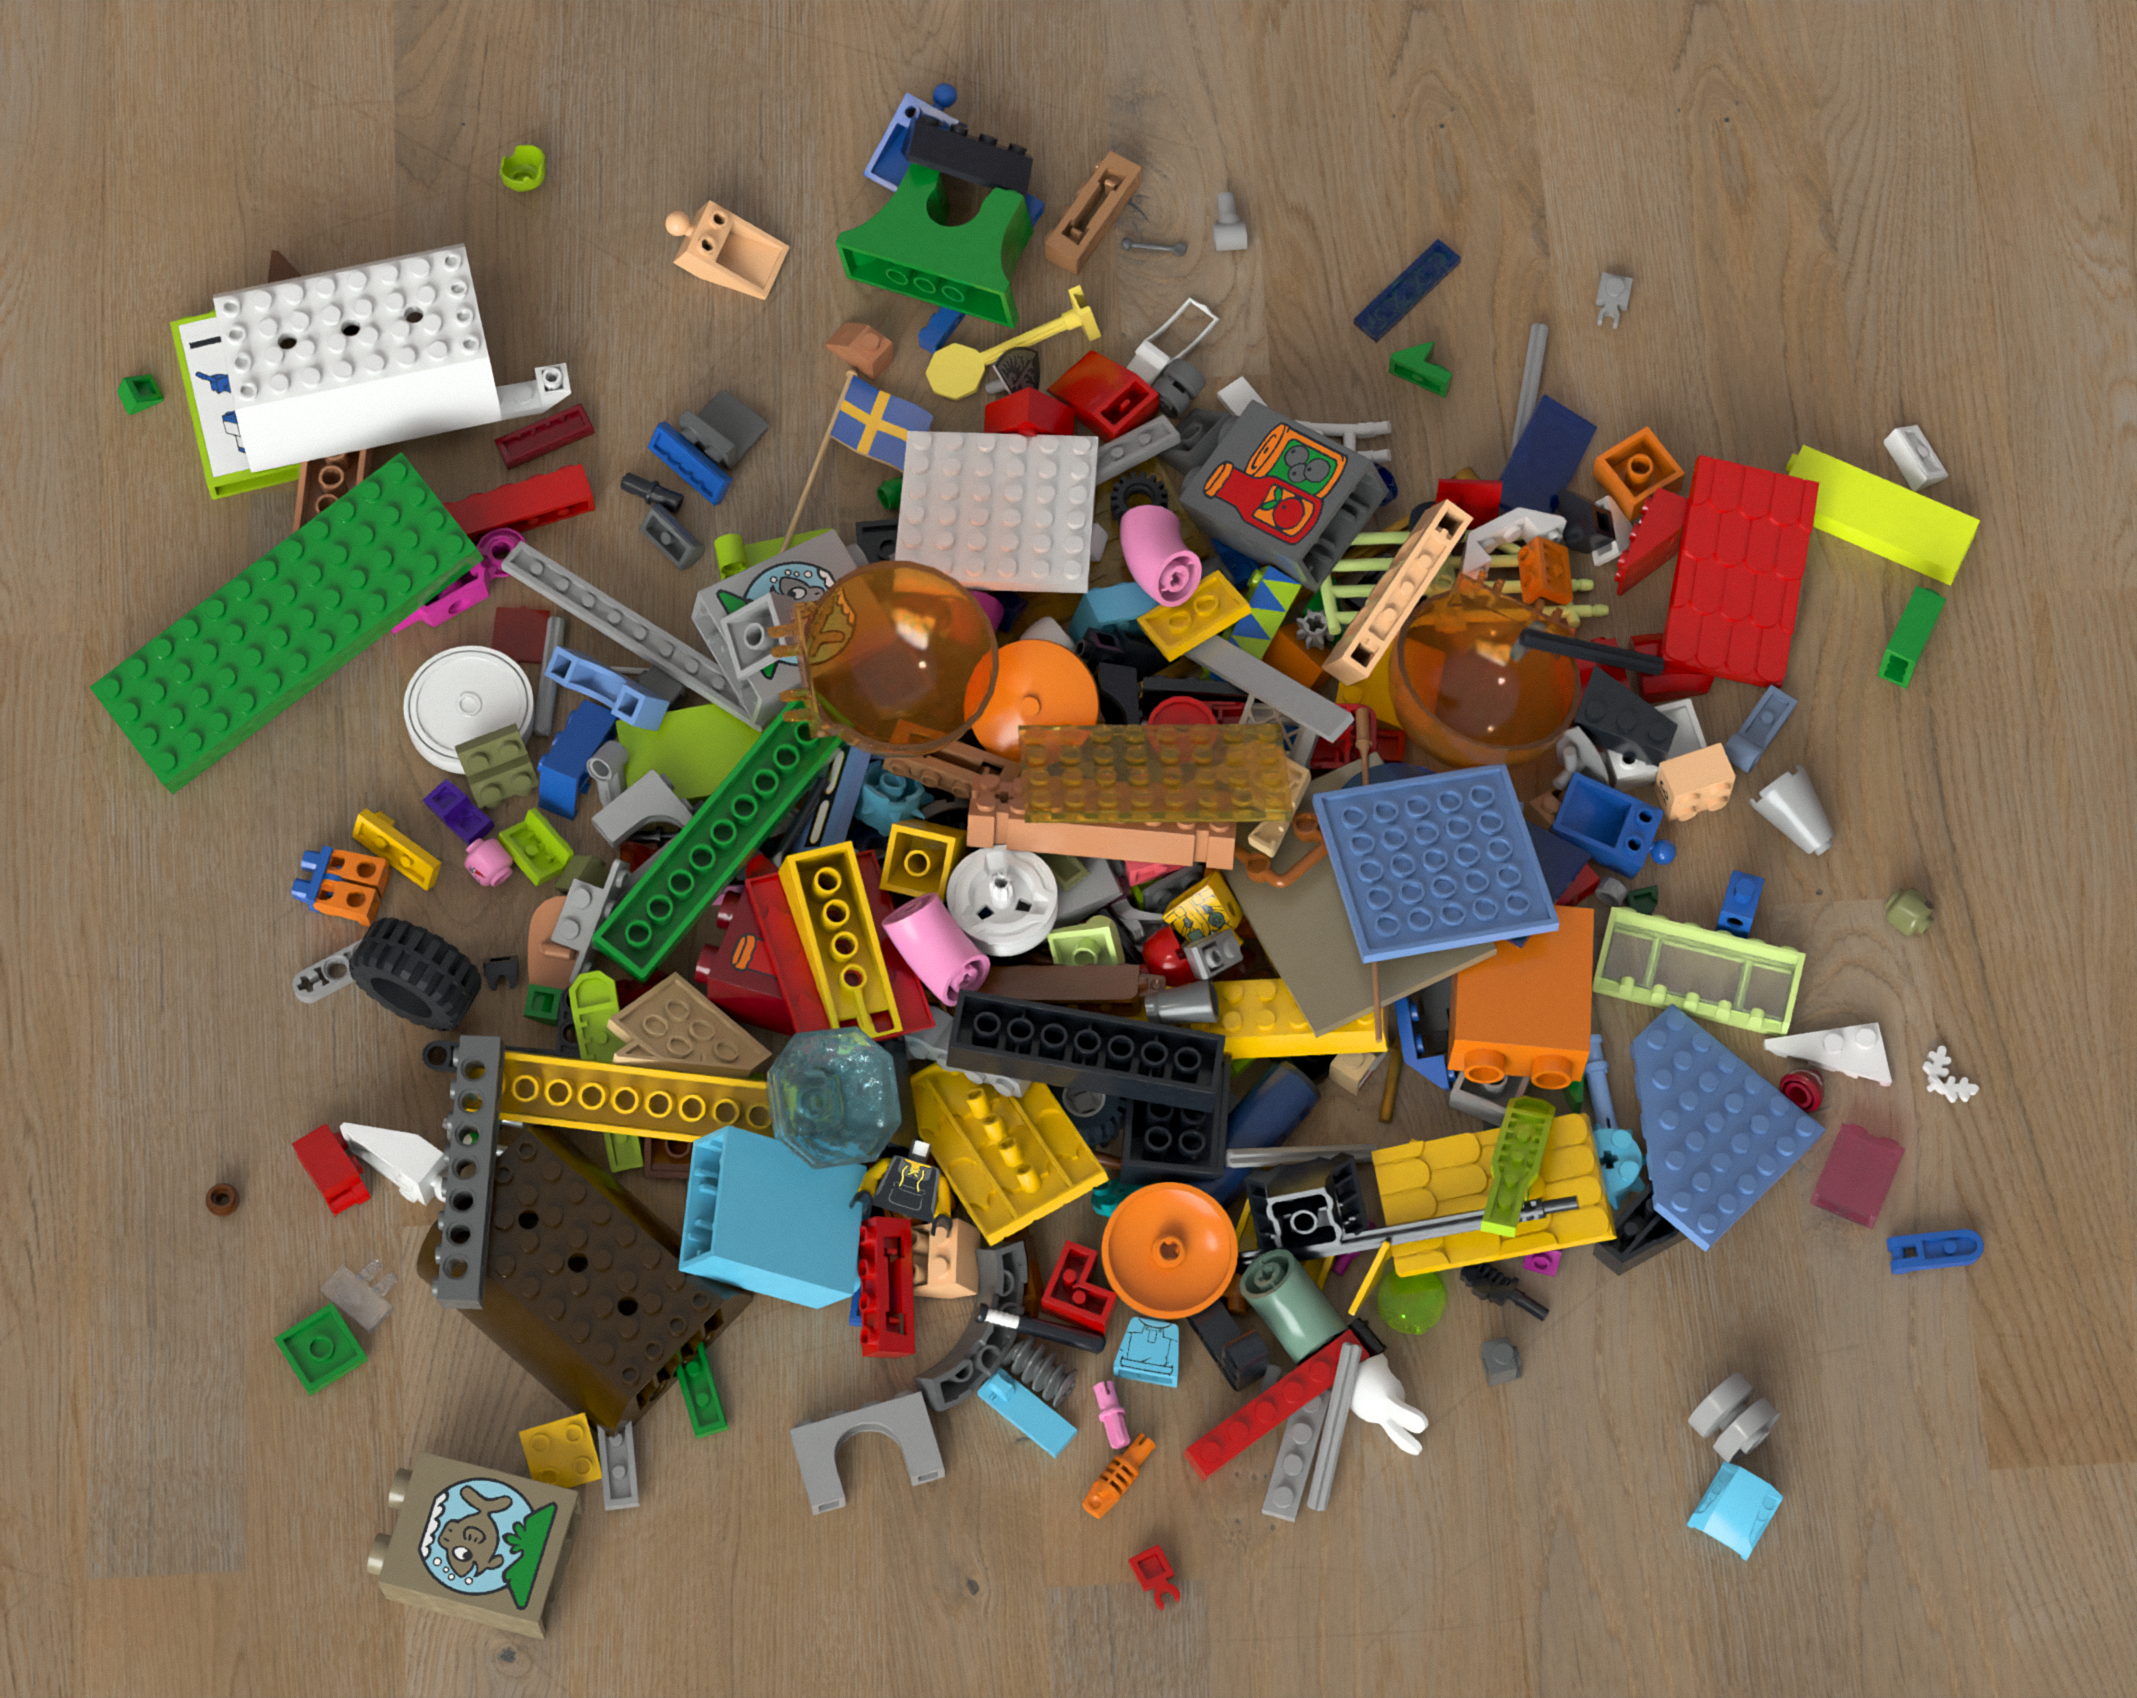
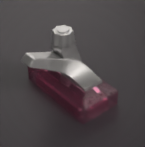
(1124, 912)

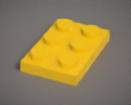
(1203, 615)

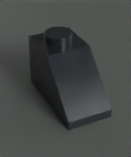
(1141, 654)

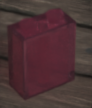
(1857, 1175)

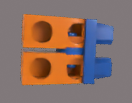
(343, 884)

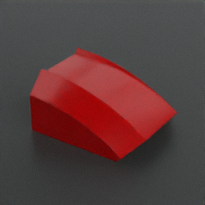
(1672, 682)

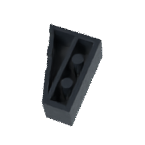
(1623, 721)

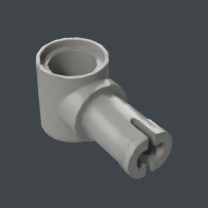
(1228, 230)

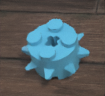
(889, 798)
(1623, 1154)

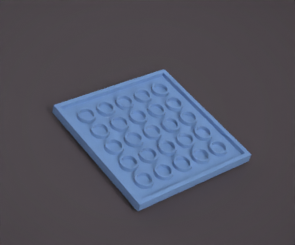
(1434, 863)

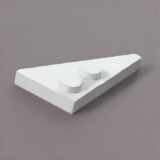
(1849, 1049)

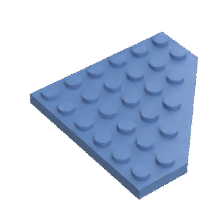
(1710, 1127)

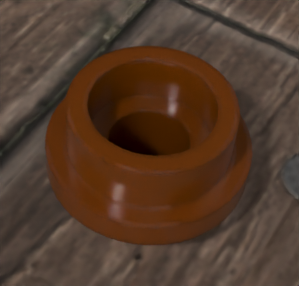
(216, 1193)

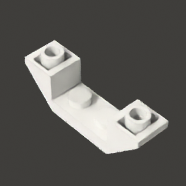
(536, 395)
(1507, 529)

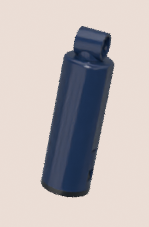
(1262, 1120)

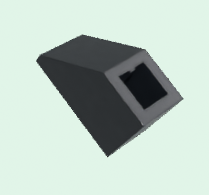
(1587, 524)

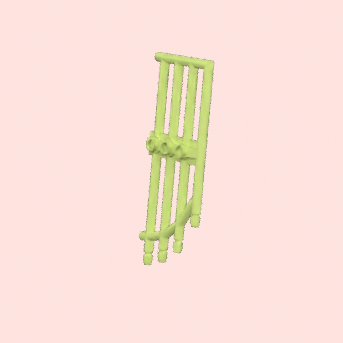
(1441, 582)

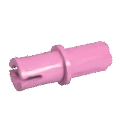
(1112, 1414)

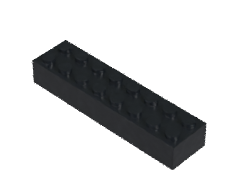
(1085, 1050)

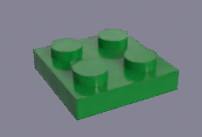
(321, 1349)

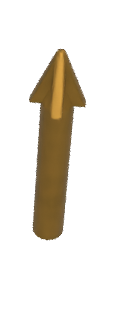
(1392, 1080)

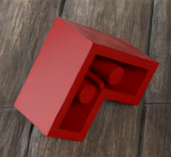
(1029, 415)
(1072, 1296)

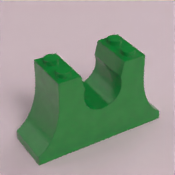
(952, 267)

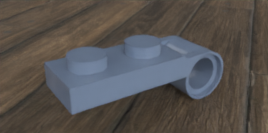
(1759, 729)

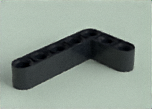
(563, 1046)
(1238, 1355)

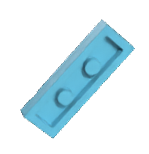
(1027, 1412)

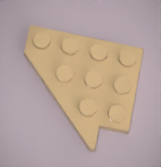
(684, 1032)

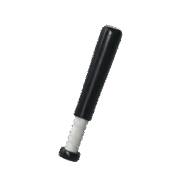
(1048, 1330)

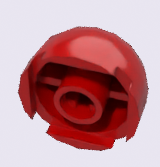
(1165, 957)

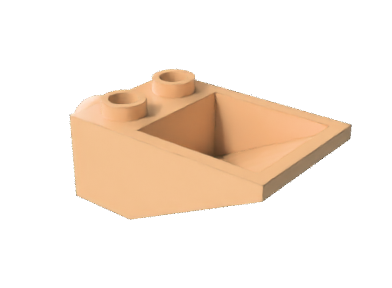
(737, 251)

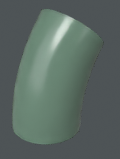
(1291, 1304)

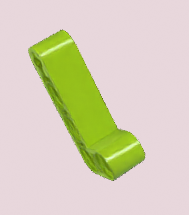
(735, 557)

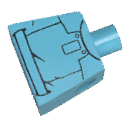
(1149, 1352)

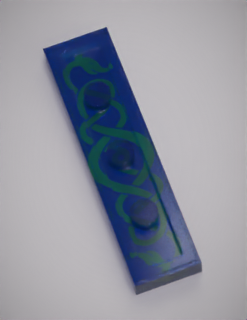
(1407, 290)

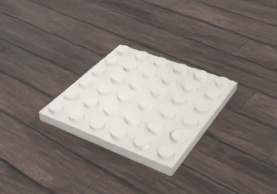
(1000, 509)

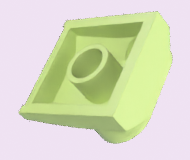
(1087, 943)

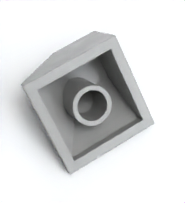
(748, 633)

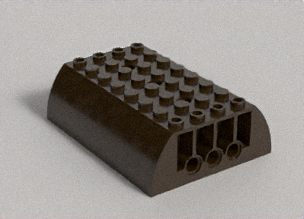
(569, 1322)

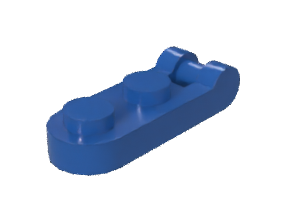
(1935, 1250)

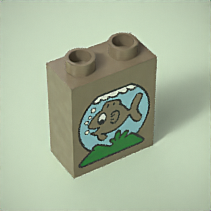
(477, 1544)

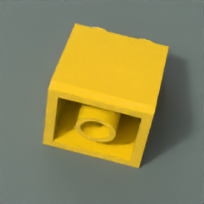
(922, 857)

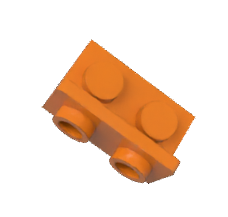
(1545, 571)

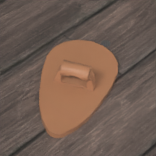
(548, 961)

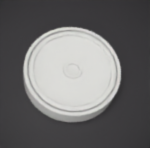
(463, 698)

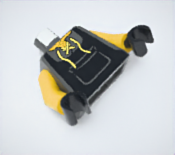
(908, 1188)

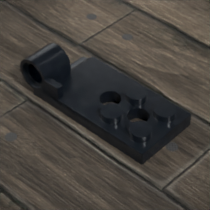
(1160, 688)

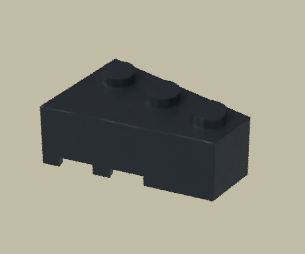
(1639, 1234)

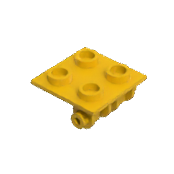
(561, 1452)

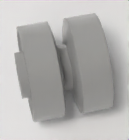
(1741, 1425)

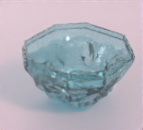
(852, 1092)

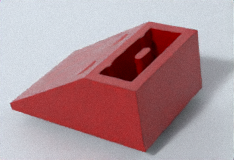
(1106, 396)
(1652, 539)

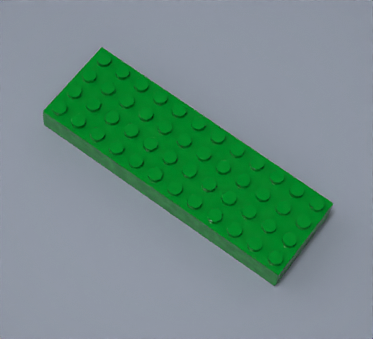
(286, 623)

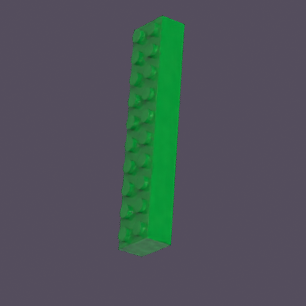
(714, 845)

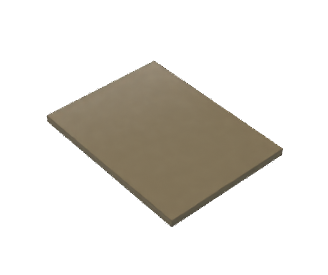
(1312, 936)

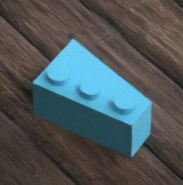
(1111, 609)

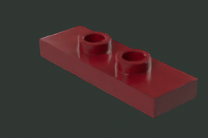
(544, 436)

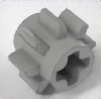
(1310, 622)

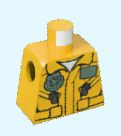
(1204, 910)

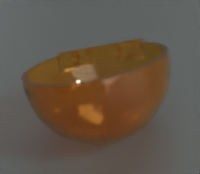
(891, 660)
(1464, 692)

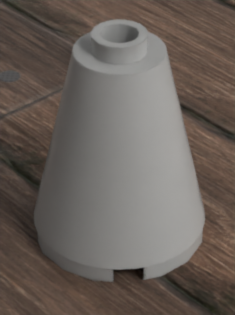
(1796, 811)

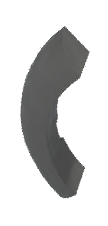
(984, 1345)

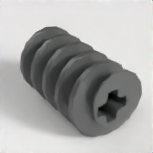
(1041, 1371)

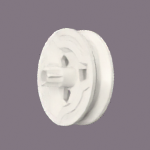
(999, 881)

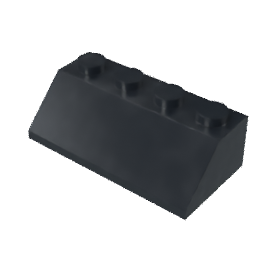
(967, 156)

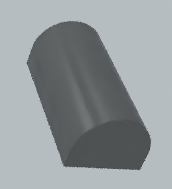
(671, 537)

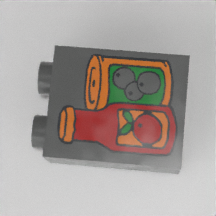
(1282, 494)

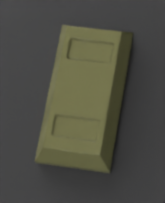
(1066, 869)

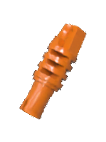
(1117, 1477)

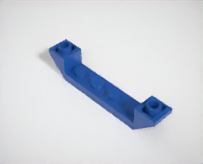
(1413, 1046)

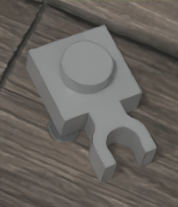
(1613, 296)

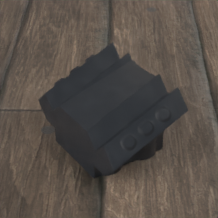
(1307, 1204)

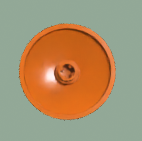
(1036, 686)
(1169, 1250)

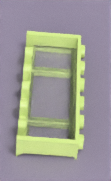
(1699, 971)

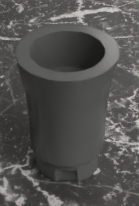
(1184, 1004)

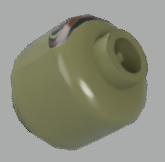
(1909, 912)

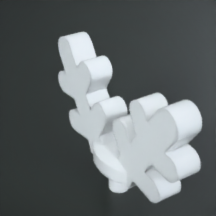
(1936, 1071)

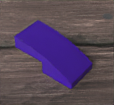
(458, 812)

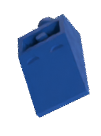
(888, 163)
(1609, 825)

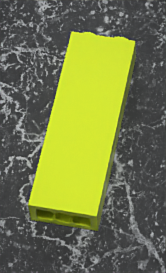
(1885, 516)

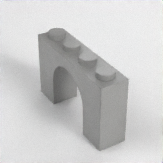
(641, 804)
(901, 1419)

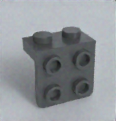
(723, 429)
(1161, 893)

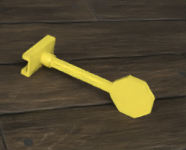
(960, 369)

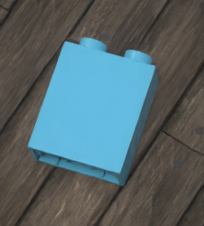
(771, 1220)

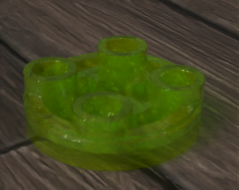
(1411, 1302)

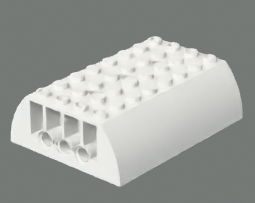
(364, 388)

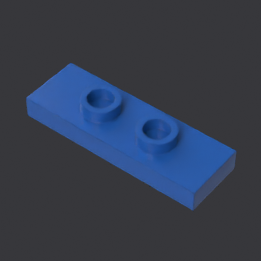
(689, 463)

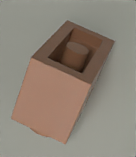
(862, 348)

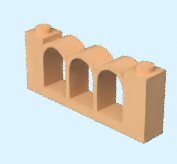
(1397, 592)

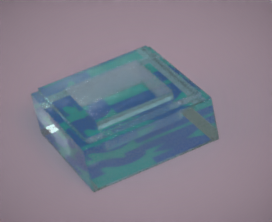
(1517, 651)

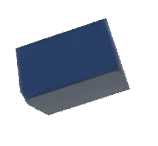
(1014, 608)

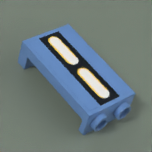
(835, 809)

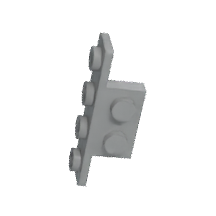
(585, 912)

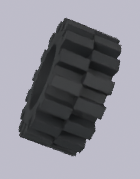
(1133, 486)

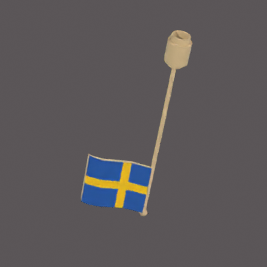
(869, 425)

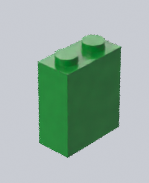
(1911, 636)

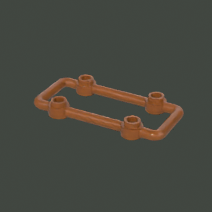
(1259, 865)

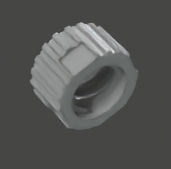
(1611, 892)

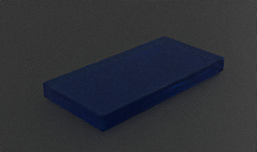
(1544, 457)

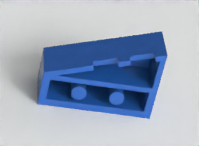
(565, 767)

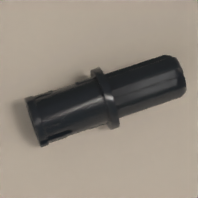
(652, 492)

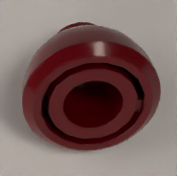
(1803, 1088)

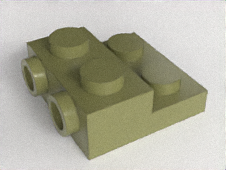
(497, 766)

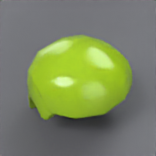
(524, 169)

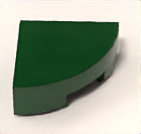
(1643, 899)

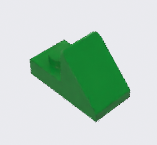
(1414, 366)

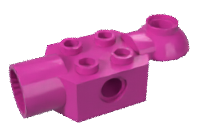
(470, 587)

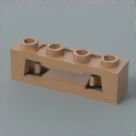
(1065, 243)
(952, 768)

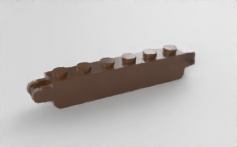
(1090, 987)

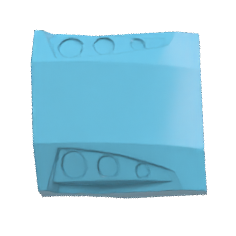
(1736, 1508)

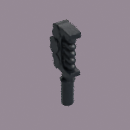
(1497, 1288)

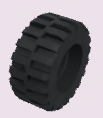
(415, 974)

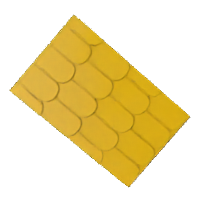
(1000, 1152)
(1456, 1177)

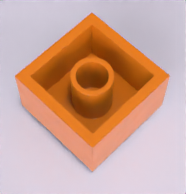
(1636, 470)

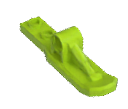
(592, 1005)
(1516, 1162)

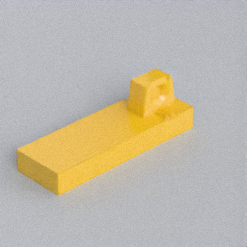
(380, 837)

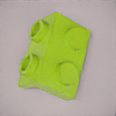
(536, 848)

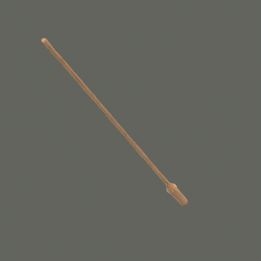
(1363, 744)

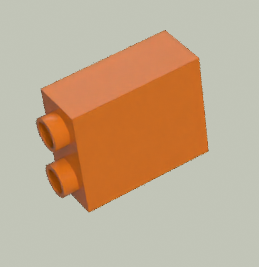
(1527, 1007)

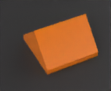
(1294, 660)

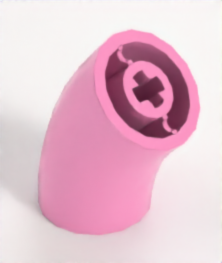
(1158, 555)
(936, 947)

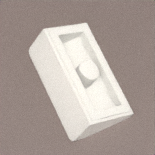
(1915, 457)

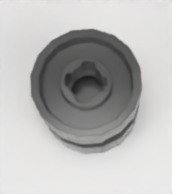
(1176, 388)

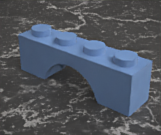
(625, 697)

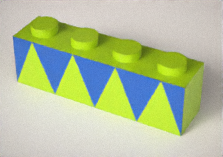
(1269, 601)

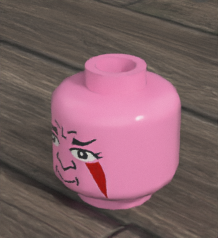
(488, 862)

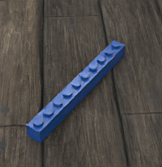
(945, 320)

